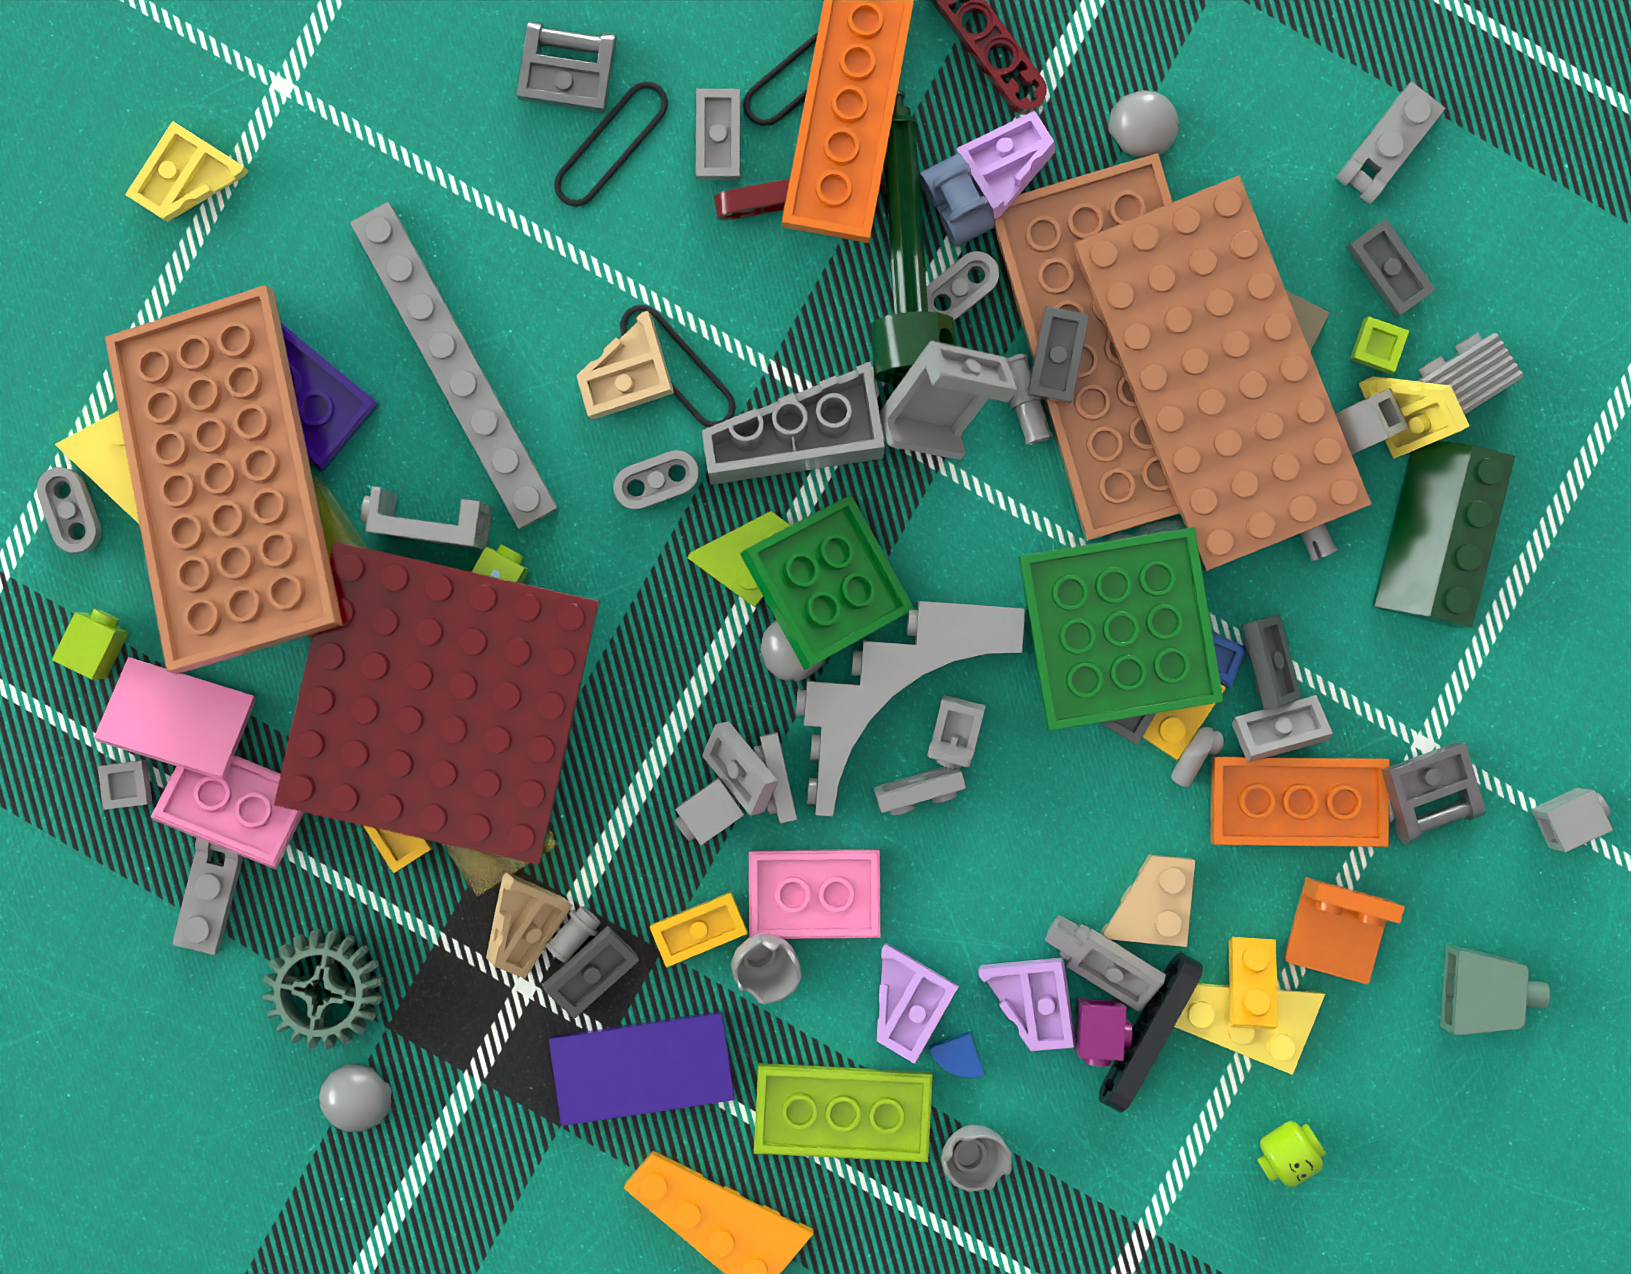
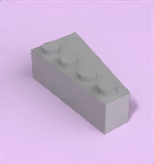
(800, 431)

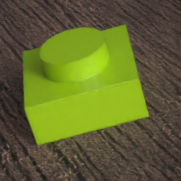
(1379, 345)

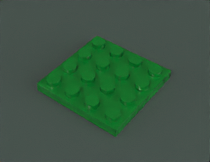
(1120, 629)

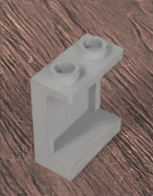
(942, 398)
(471, 531)

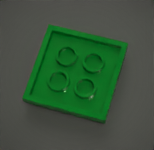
(827, 581)

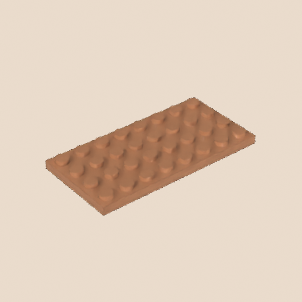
(1221, 373)
(1101, 432)
(222, 481)

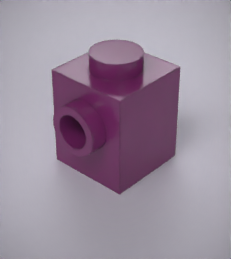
(1101, 1031)

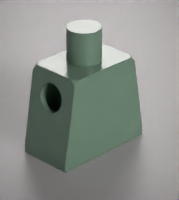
(1486, 992)

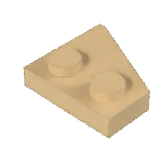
(626, 373)
(1156, 904)
(523, 924)

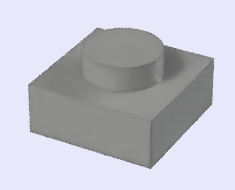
(125, 784)

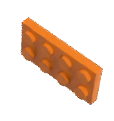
(1299, 801)

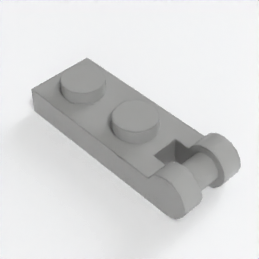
(1391, 141)
(207, 899)

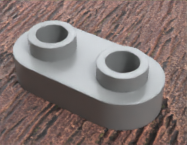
(959, 289)
(656, 479)
(69, 512)

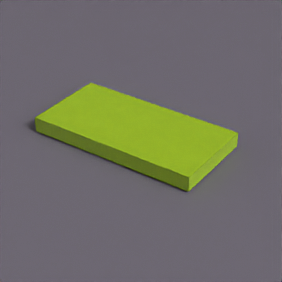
(843, 1112)

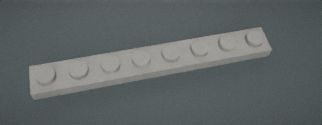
(454, 365)

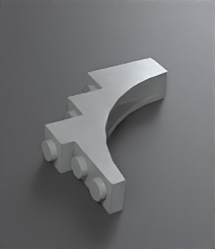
(843, 710)

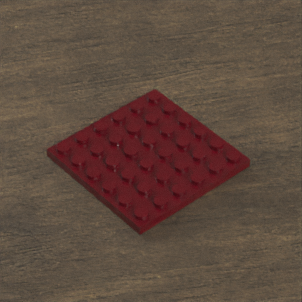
(438, 704)

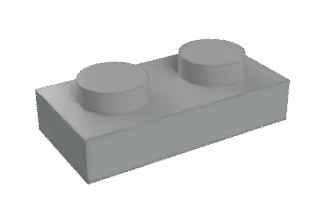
(717, 134)
(1282, 729)
(772, 756)
(739, 768)
(935, 784)

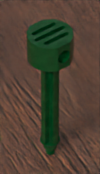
(906, 333)

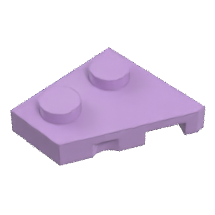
(1008, 159)
(1035, 999)
(910, 1003)

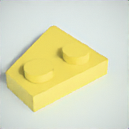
(182, 174)
(1427, 408)

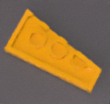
(716, 1219)

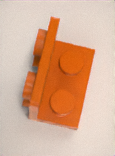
(1339, 930)

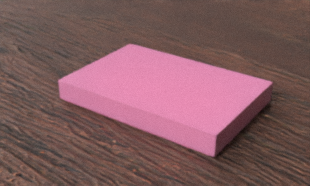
(175, 718)
(231, 811)
(815, 893)

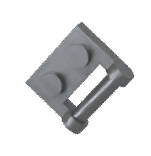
(566, 80)
(1428, 779)

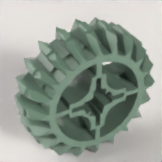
(287, 985)

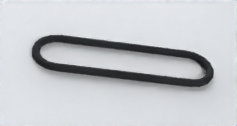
(764, 122)
(557, 184)
(693, 356)

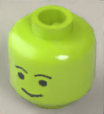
(1291, 1154)

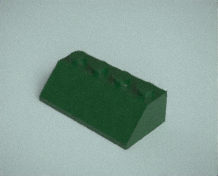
(1443, 533)

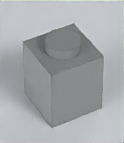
(1371, 421)
(708, 812)
(1573, 819)

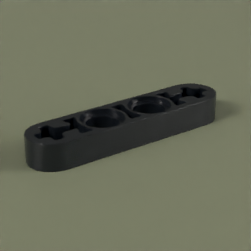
(1151, 1032)

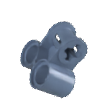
(959, 203)

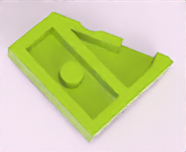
(723, 558)

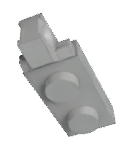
(1105, 963)

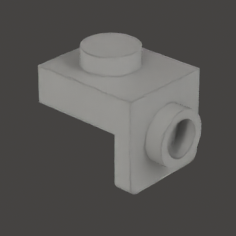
(956, 732)

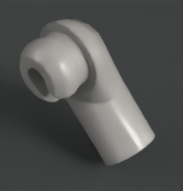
(1195, 753)

